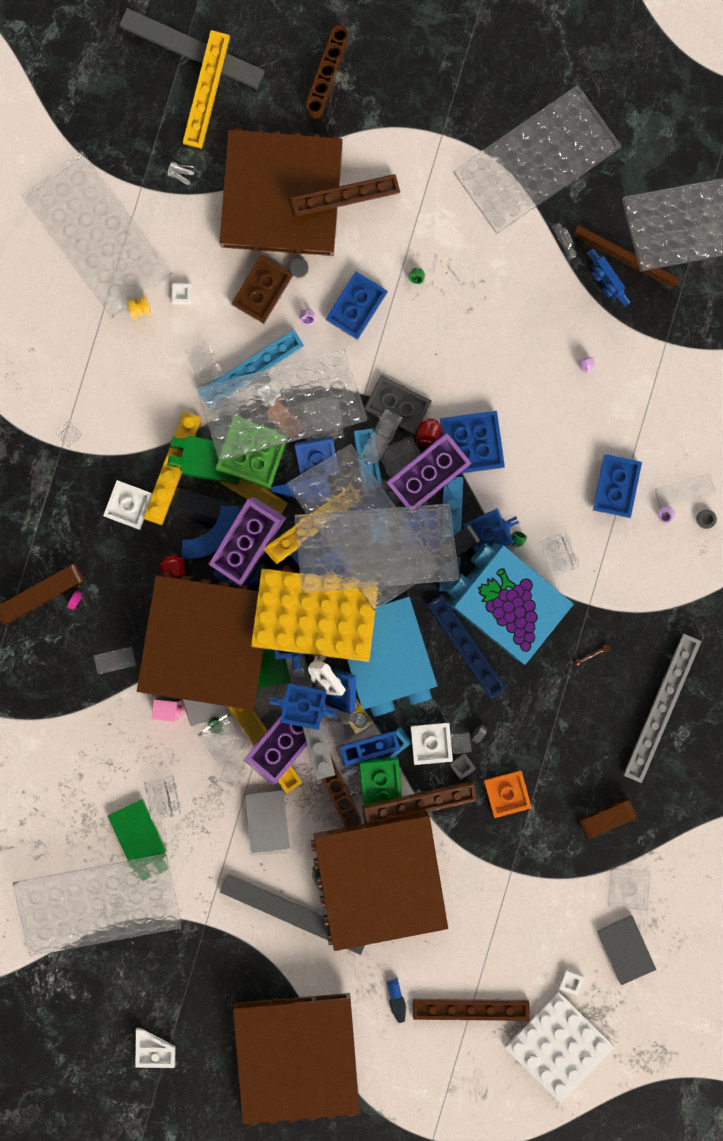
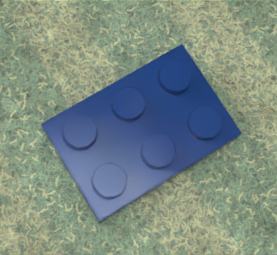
(356, 305)
(617, 486)
(347, 701)

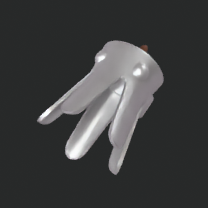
(174, 170)

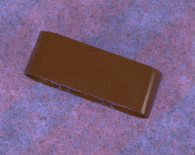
(607, 818)

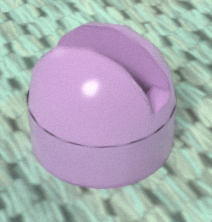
(307, 320)
(586, 364)
(666, 519)

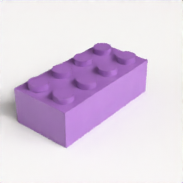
(429, 472)
(246, 541)
(276, 750)

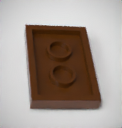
(262, 289)

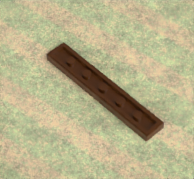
(344, 195)
(623, 255)
(419, 803)
(471, 1009)

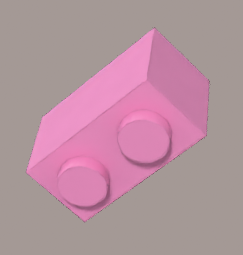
(167, 709)

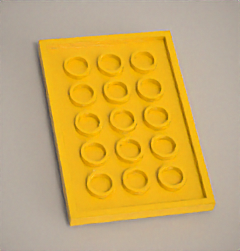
(311, 622)

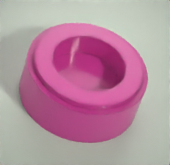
(74, 600)

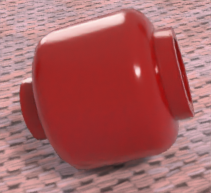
(428, 432)
(173, 565)

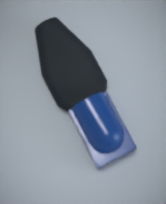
(396, 1001)

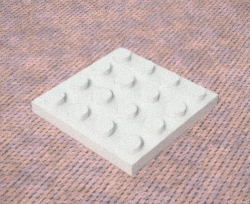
(559, 1047)

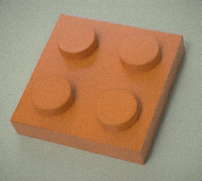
(507, 794)

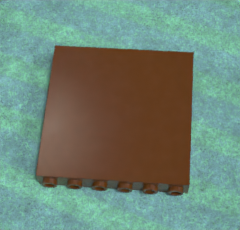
(261, 178)
(201, 643)
(379, 881)
(296, 1058)

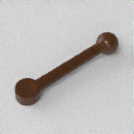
(605, 648)

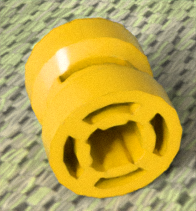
(139, 307)

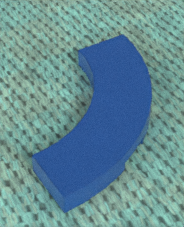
(212, 540)

